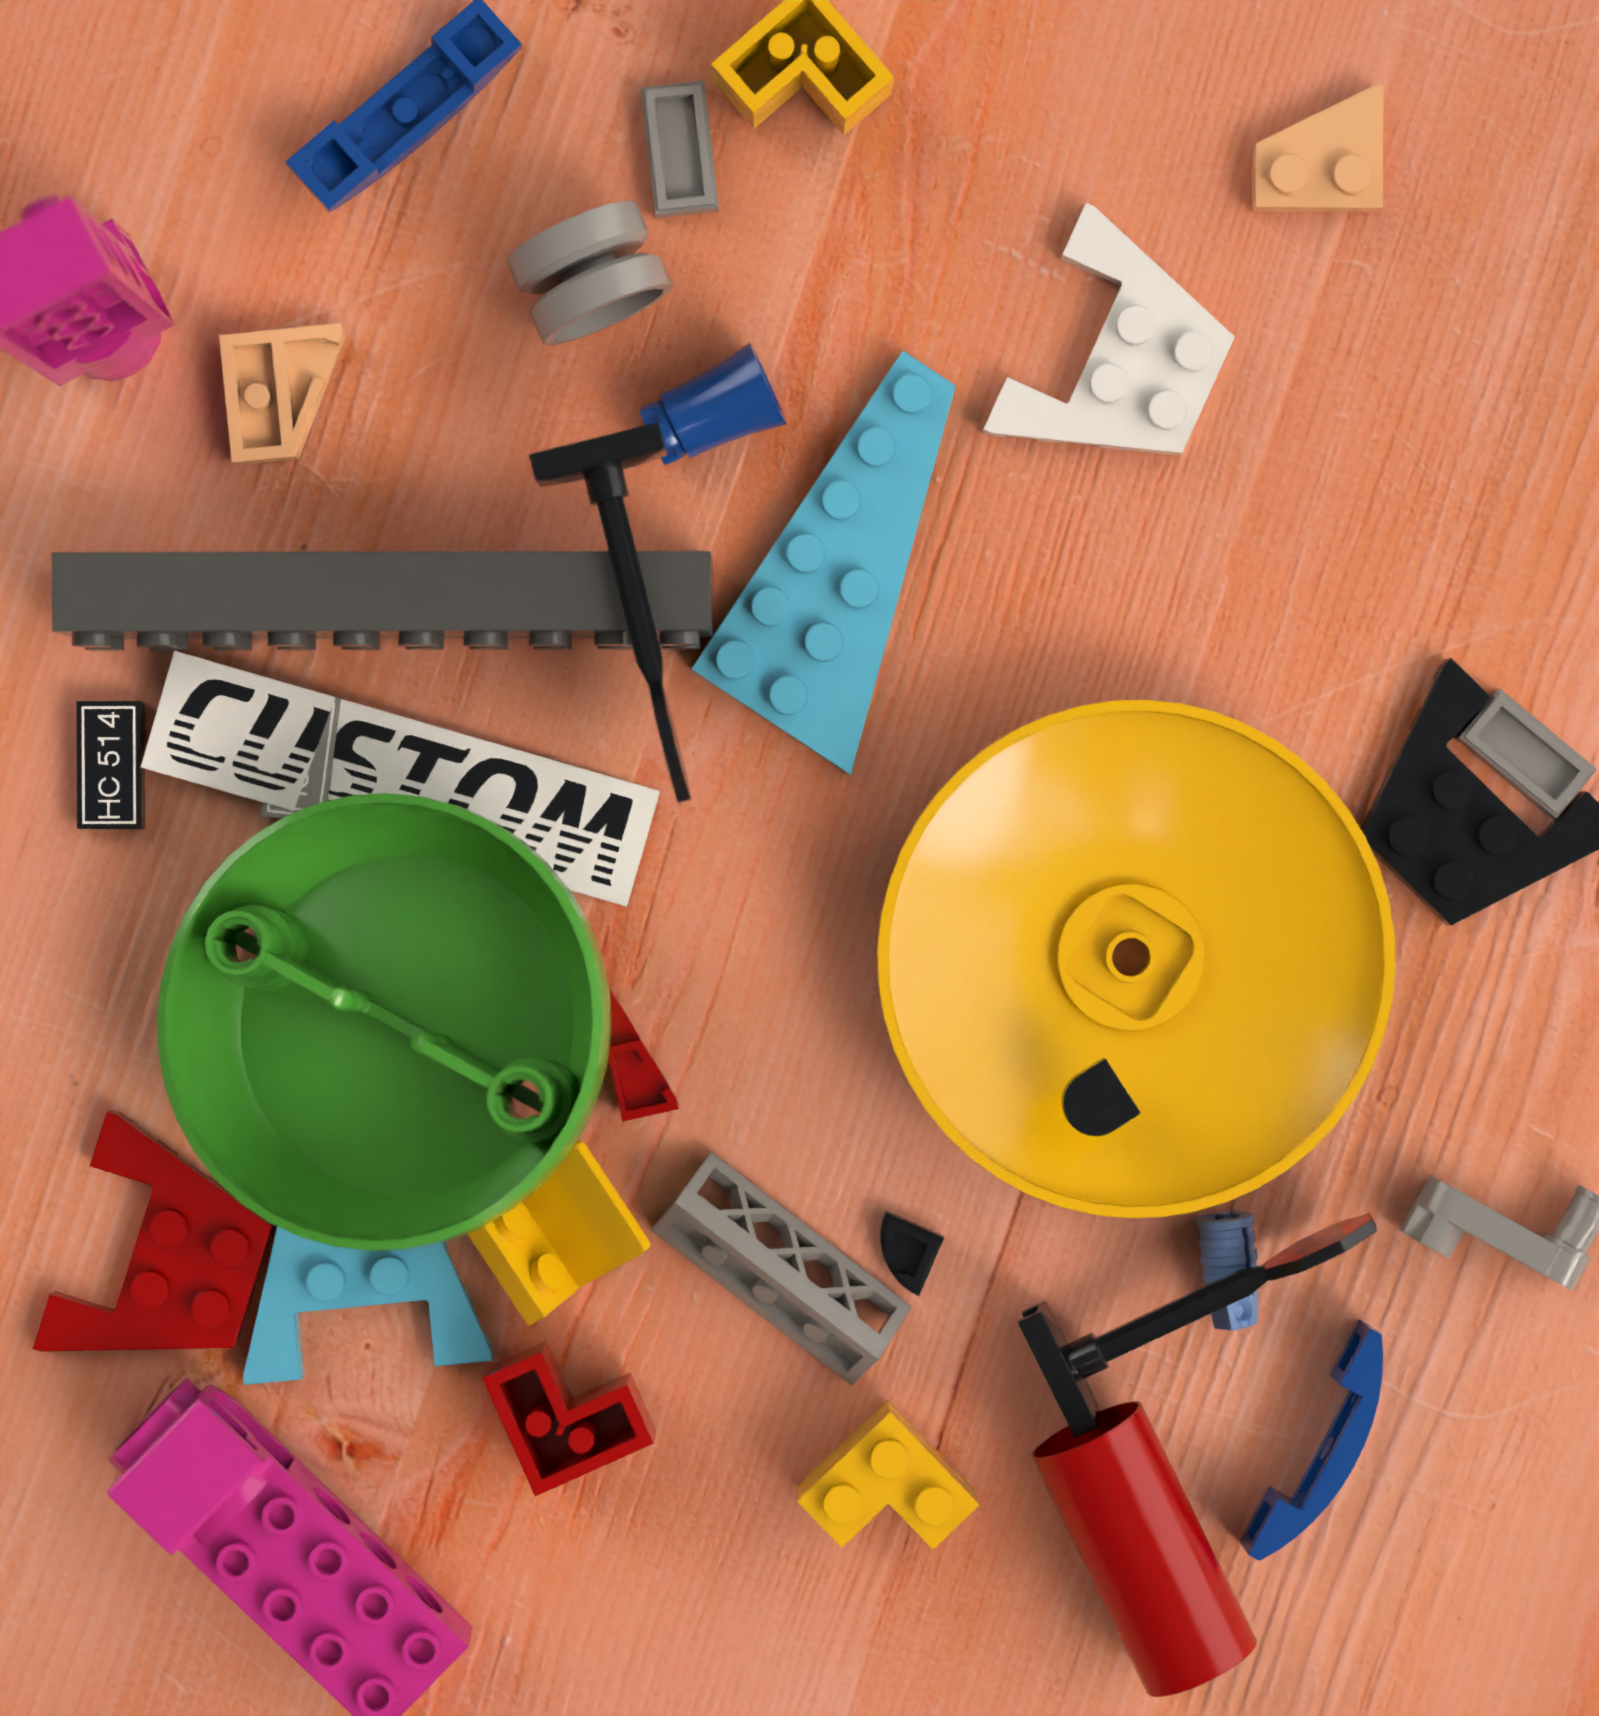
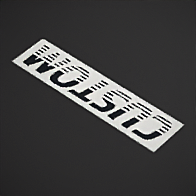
(262, 735)

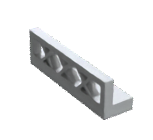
(775, 1279)

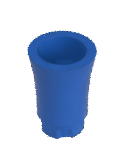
(716, 407)

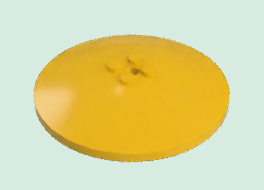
(1256, 933)

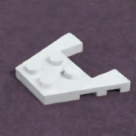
(1145, 367)

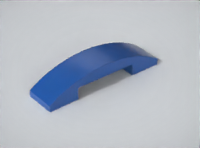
(406, 109)
(1283, 1518)

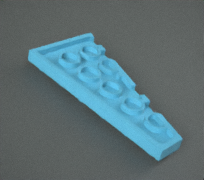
(823, 601)

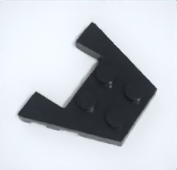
(1449, 829)

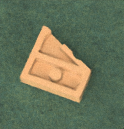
(1324, 160)
(275, 388)

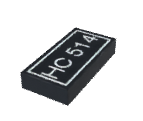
(110, 765)

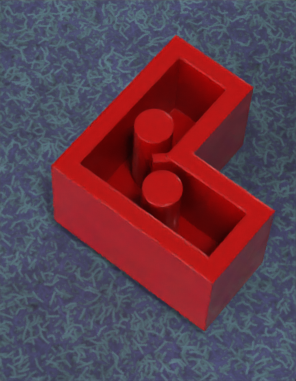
(559, 1434)

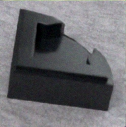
(908, 1250)

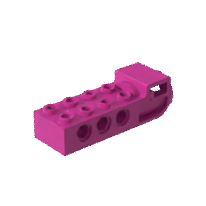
(76, 295)
(286, 1551)

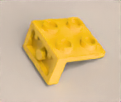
(560, 1237)

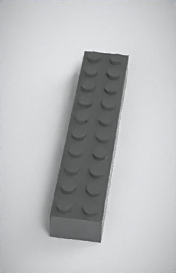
(372, 597)

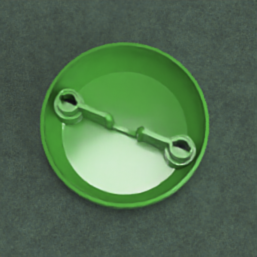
(387, 1023)

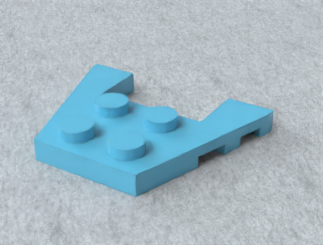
(324, 1277)

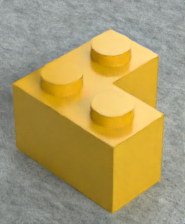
(804, 48)
(881, 1466)

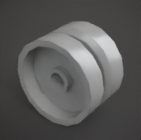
(589, 272)

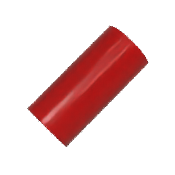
(1145, 1551)

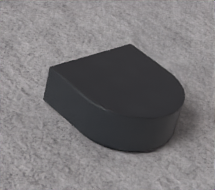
(1097, 1101)

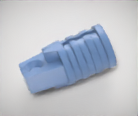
(1226, 1247)

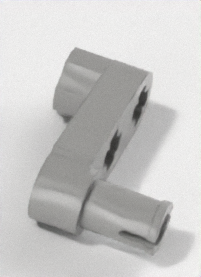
(1445, 1213)

